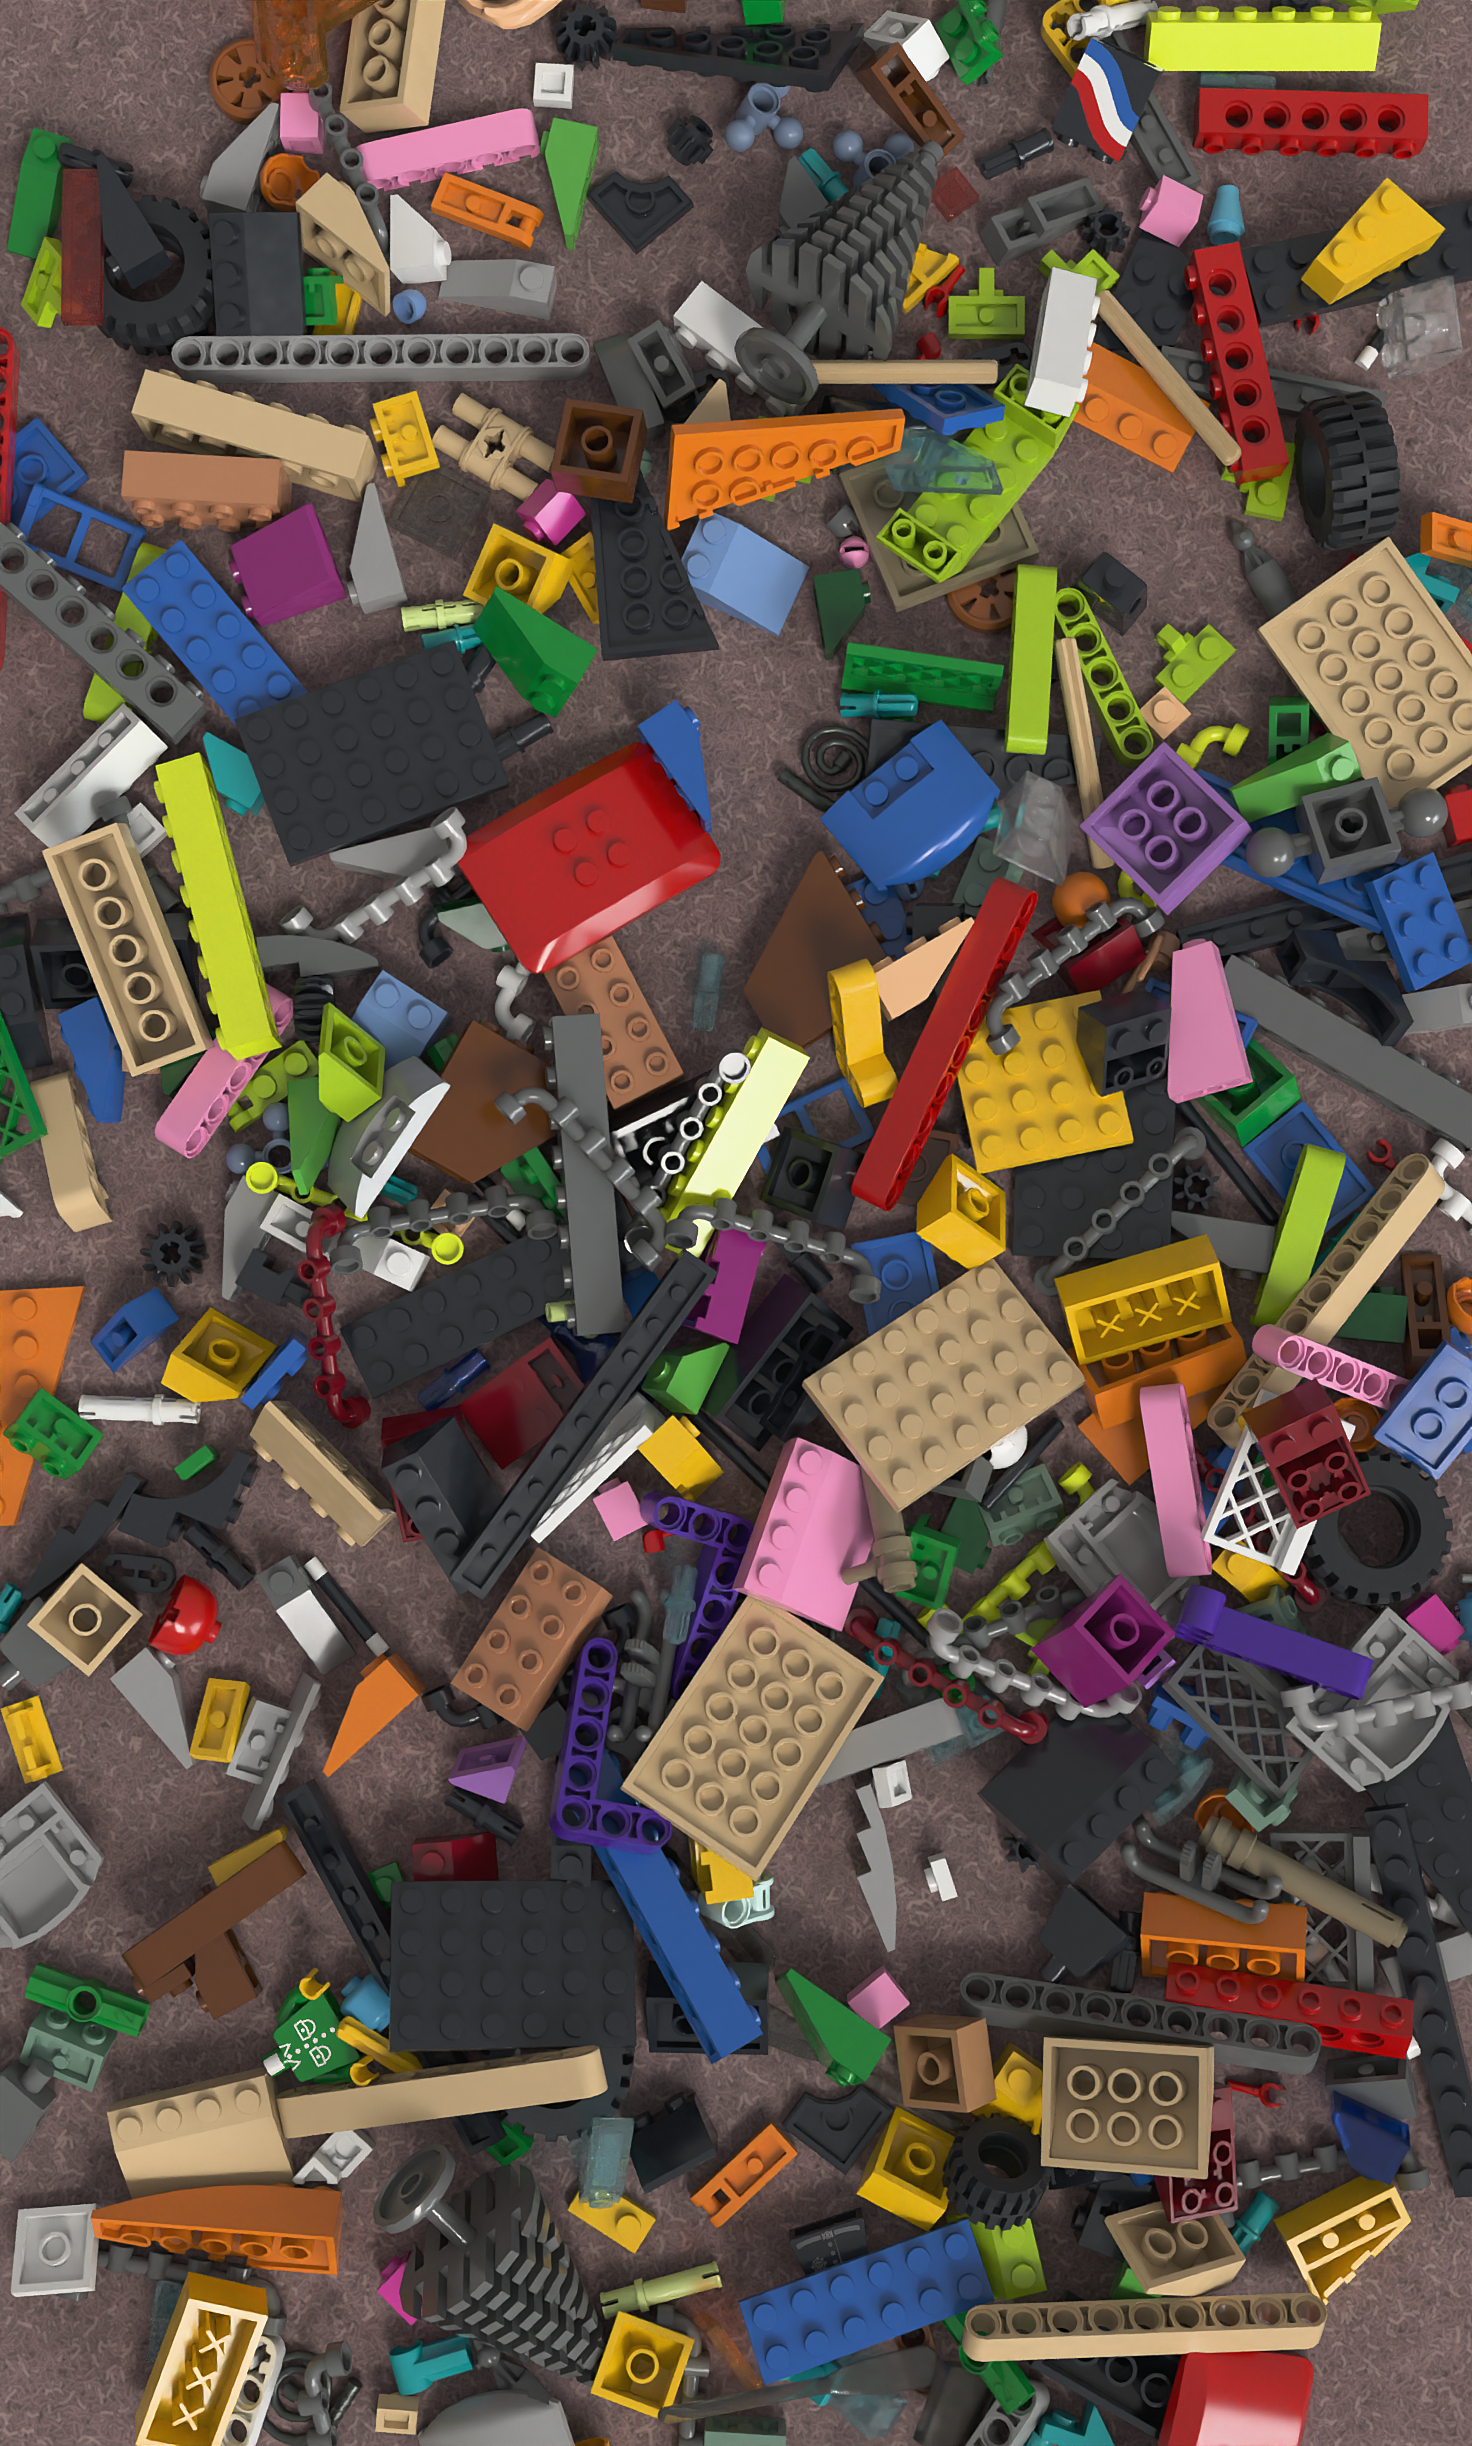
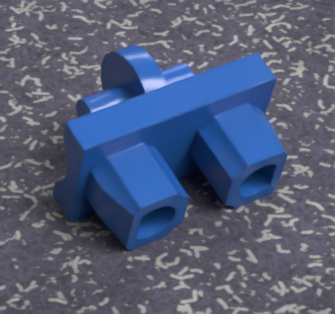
(1165, 1708)

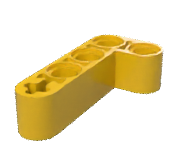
(859, 1033)

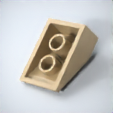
(341, 239)
(1179, 2256)

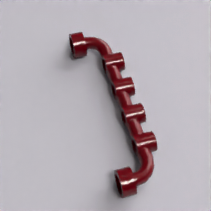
(354, 1409)
(1305, 1593)
(1029, 1726)

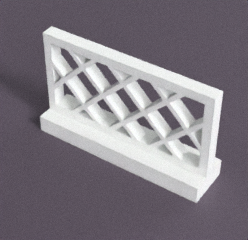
(622, 1437)
(1287, 1541)

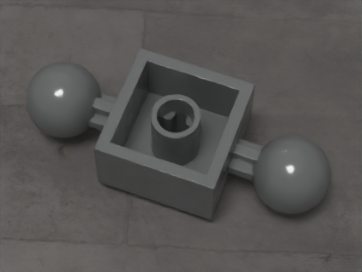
(1367, 837)

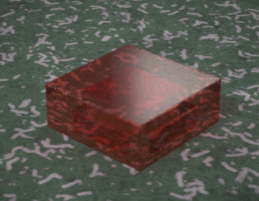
(953, 194)

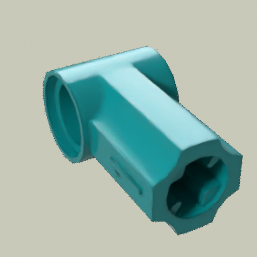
(424, 2363)

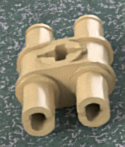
(494, 429)

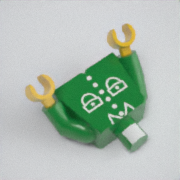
(310, 2041)

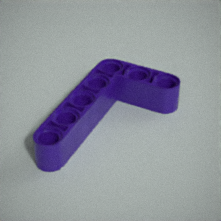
(715, 1551)
(1301, 1657)
(588, 1761)

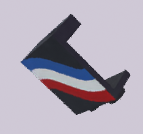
(1105, 100)

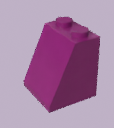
(286, 568)
(1103, 1642)

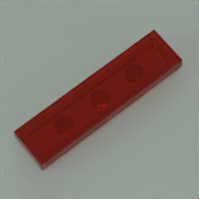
(82, 249)

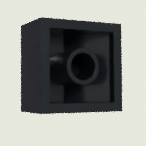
(812, 1178)
(672, 2141)

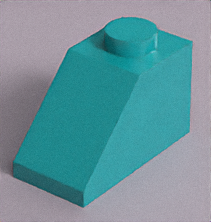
(233, 777)

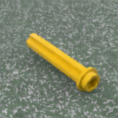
(374, 2044)

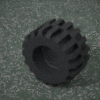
(988, 2196)

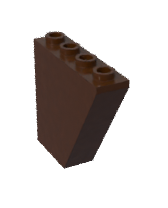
(814, 936)
(466, 1130)

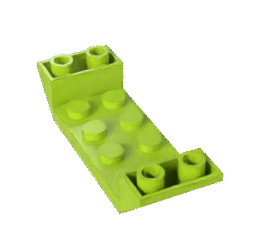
(949, 528)

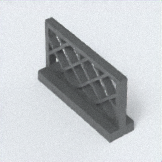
(1261, 1691)
(1357, 1879)

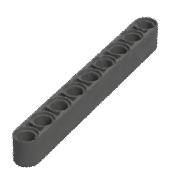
(1156, 2014)

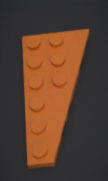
(761, 457)
(32, 1355)

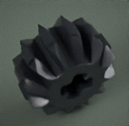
(571, 34)
(308, 1005)
(187, 1249)

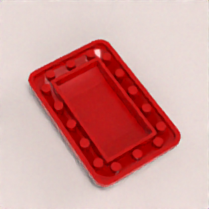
(587, 857)
(1238, 2399)

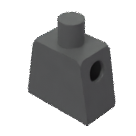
(29, 1653)
(23, 2104)

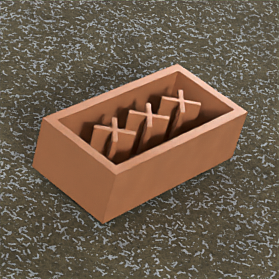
(205, 490)
(633, 1045)
(532, 1639)

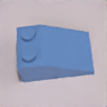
(742, 573)
(400, 1019)

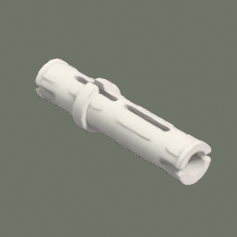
(1104, 19)
(140, 1409)

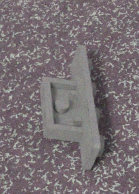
(266, 1744)

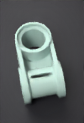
(742, 1911)

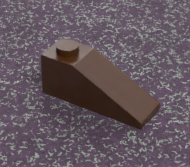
(908, 98)
(1426, 1309)
(223, 1973)

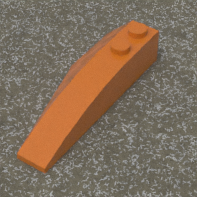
(266, 2224)

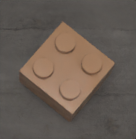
(945, 2062)

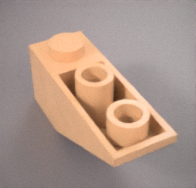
(913, 976)

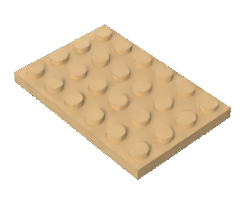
(1381, 671)
(943, 1383)
(753, 1735)

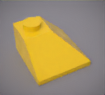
(216, 1359)
(1017, 2088)
(641, 2364)

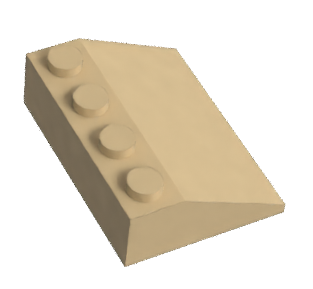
(322, 1472)
(1127, 2106)
(202, 2136)

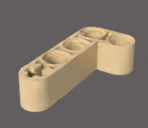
(69, 1154)

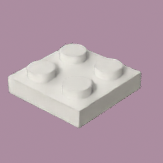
(55, 2251)

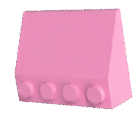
(807, 1534)

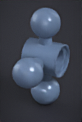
(757, 113)
(849, 147)
(276, 1120)

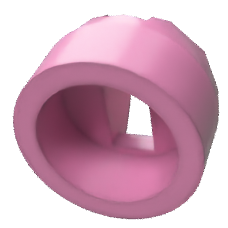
(854, 558)

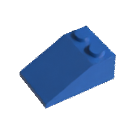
(677, 747)

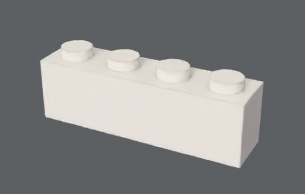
(714, 327)
(1062, 342)
(91, 777)

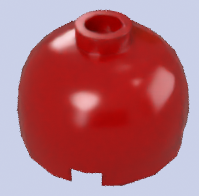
(187, 1618)

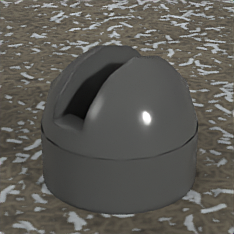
(839, 522)

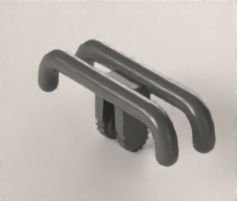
(644, 1670)
(1199, 1876)

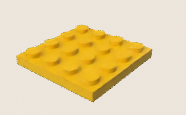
(1039, 1094)

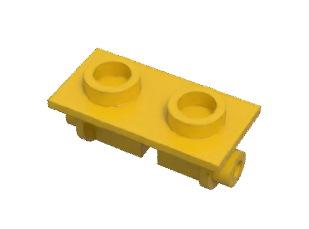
(31, 1739)

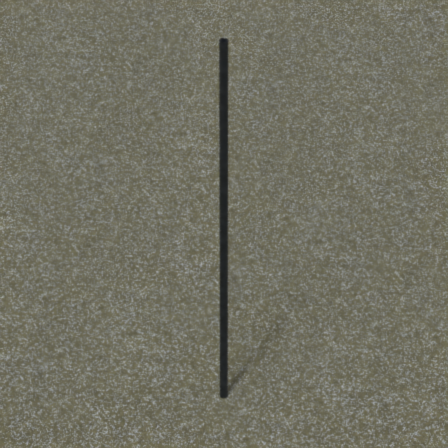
(762, 1480)

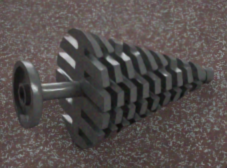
(840, 276)
(502, 2270)

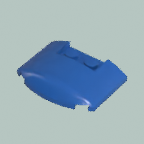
(914, 810)

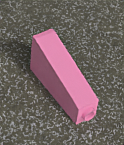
(1204, 1029)

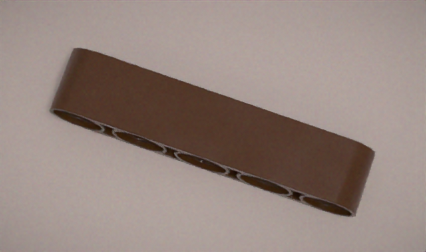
(214, 1914)

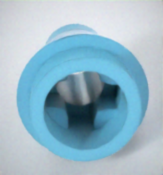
(1226, 217)

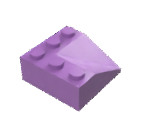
(1166, 828)

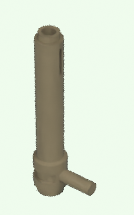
(891, 1546)
(1244, 1851)

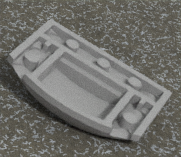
(380, 1136)
(1118, 1535)
(1400, 1667)
(43, 1866)
(499, 2420)

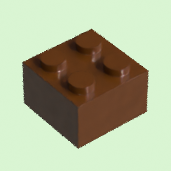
(599, 450)

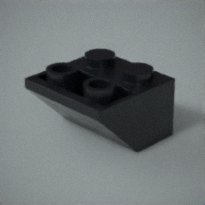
(1124, 1040)

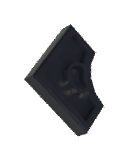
(639, 210)
(839, 2126)

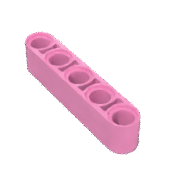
(450, 148)
(213, 1089)
(1328, 1366)
(1175, 1479)

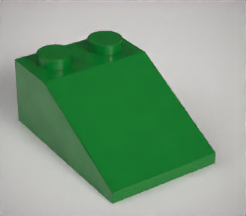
(533, 651)
(1253, 1106)
(836, 2034)

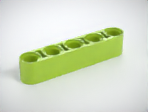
(1030, 659)
(1113, 694)
(101, 698)
(1299, 1231)

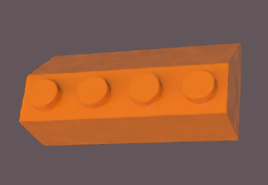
(1133, 411)
(1195, 1360)
(1197, 1935)

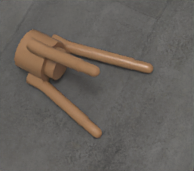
(1158, 957)

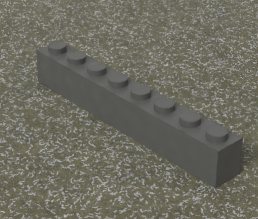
(1351, 1054)
(584, 1192)

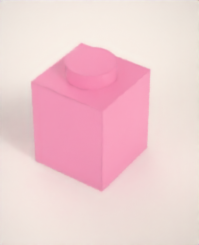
(300, 125)
(1170, 210)
(619, 1508)
(878, 1998)

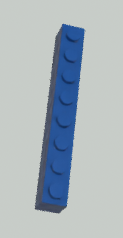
(673, 1930)

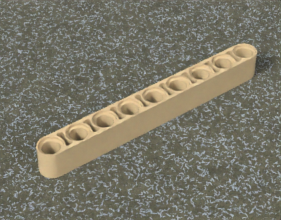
(1337, 1284)
(444, 2092)
(1129, 2339)

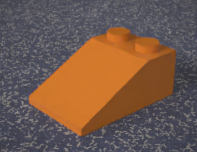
(377, 1699)

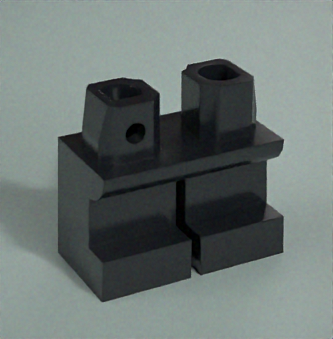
(271, 1285)

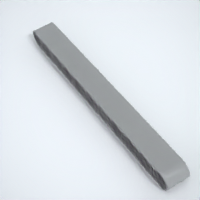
(368, 347)

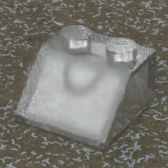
(1420, 328)
(1036, 828)

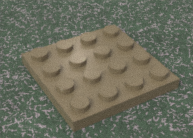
(876, 502)

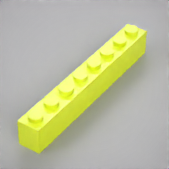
(217, 907)

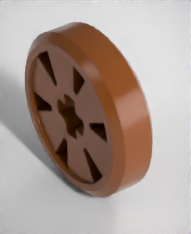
(226, 76)
(984, 614)

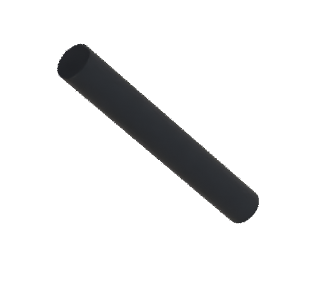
(1015, 1471)

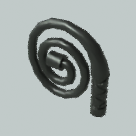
(840, 763)
(291, 2393)

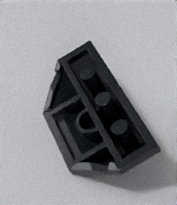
(21, 994)

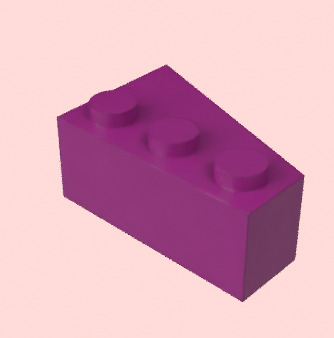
(726, 1299)

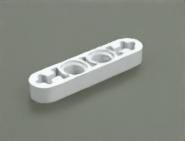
(253, 2413)

